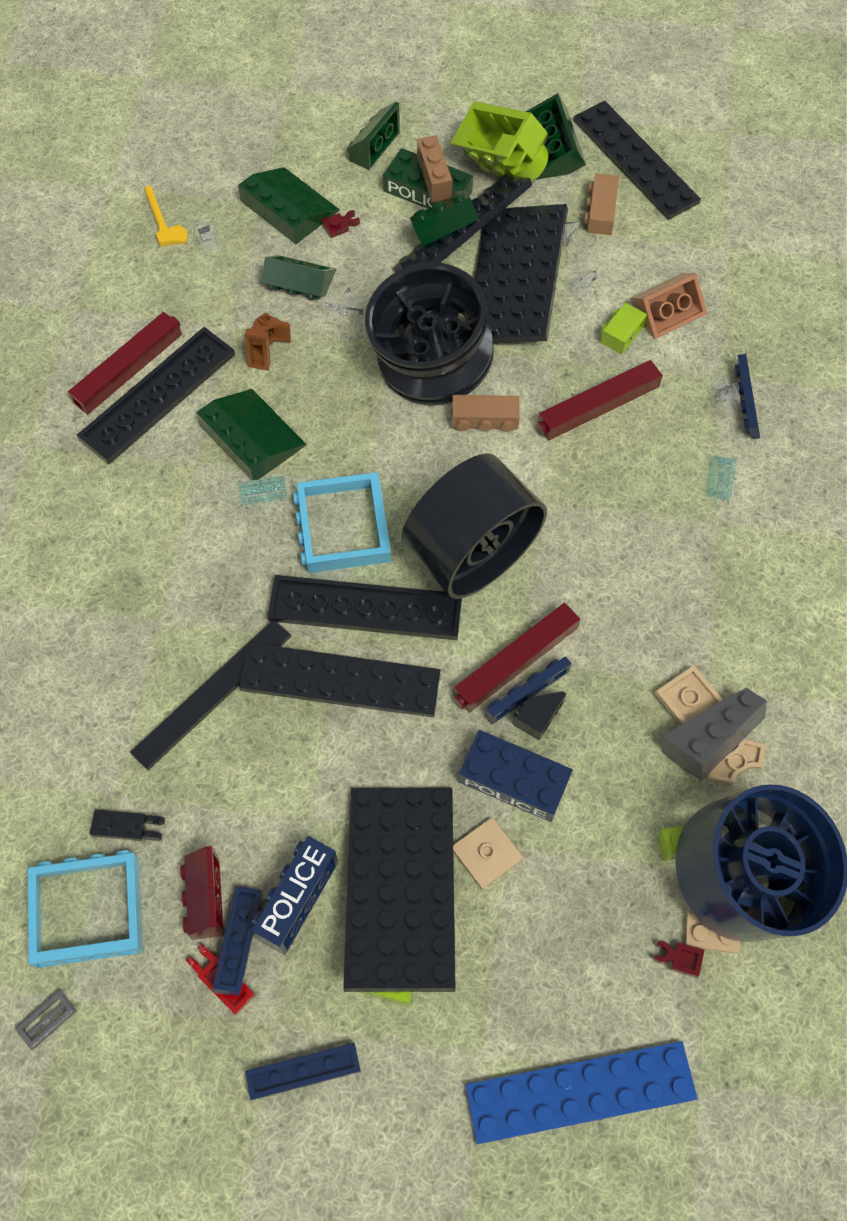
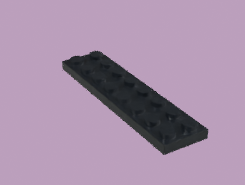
(637, 160)
(487, 207)
(155, 395)
(364, 607)
(340, 680)

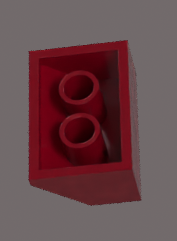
(202, 894)

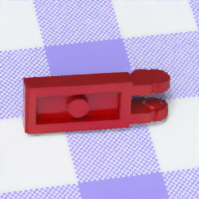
(208, 975)

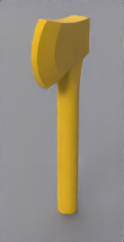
(165, 236)

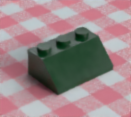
(375, 137)
(444, 217)
(297, 276)

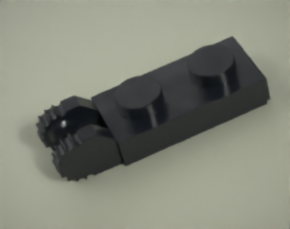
(124, 825)

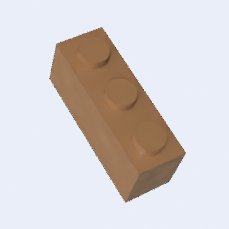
(434, 168)
(601, 204)
(485, 412)

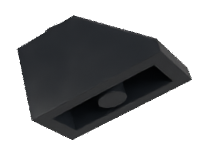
(538, 713)

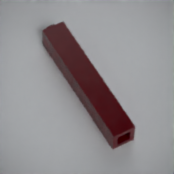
(125, 363)
(599, 400)
(515, 658)

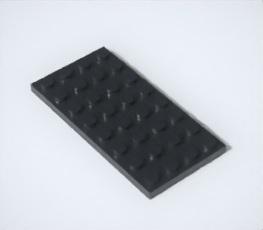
(520, 270)
(400, 891)

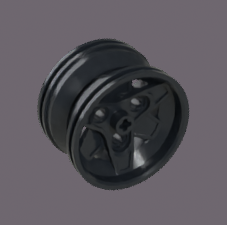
(450, 359)

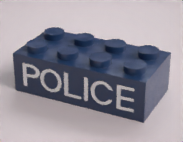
(515, 775)
(295, 895)

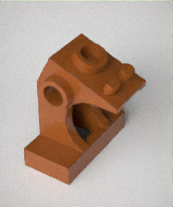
(261, 335)

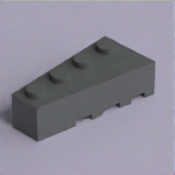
(714, 733)

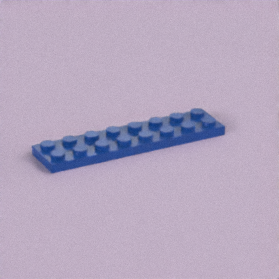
(580, 1092)

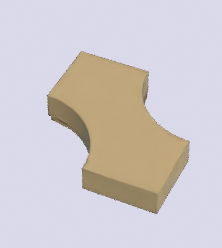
(746, 756)

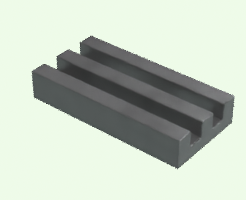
(51, 1028)

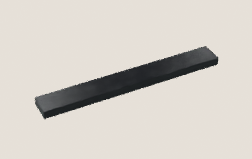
(202, 701)

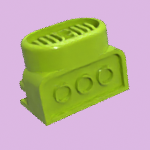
(503, 141)

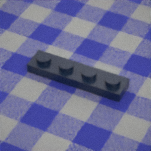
(748, 404)
(534, 685)
(237, 942)
(302, 1071)

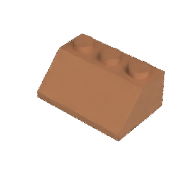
(671, 304)

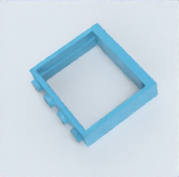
(343, 559)
(93, 951)

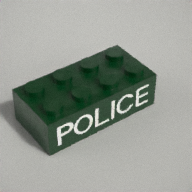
(407, 182)

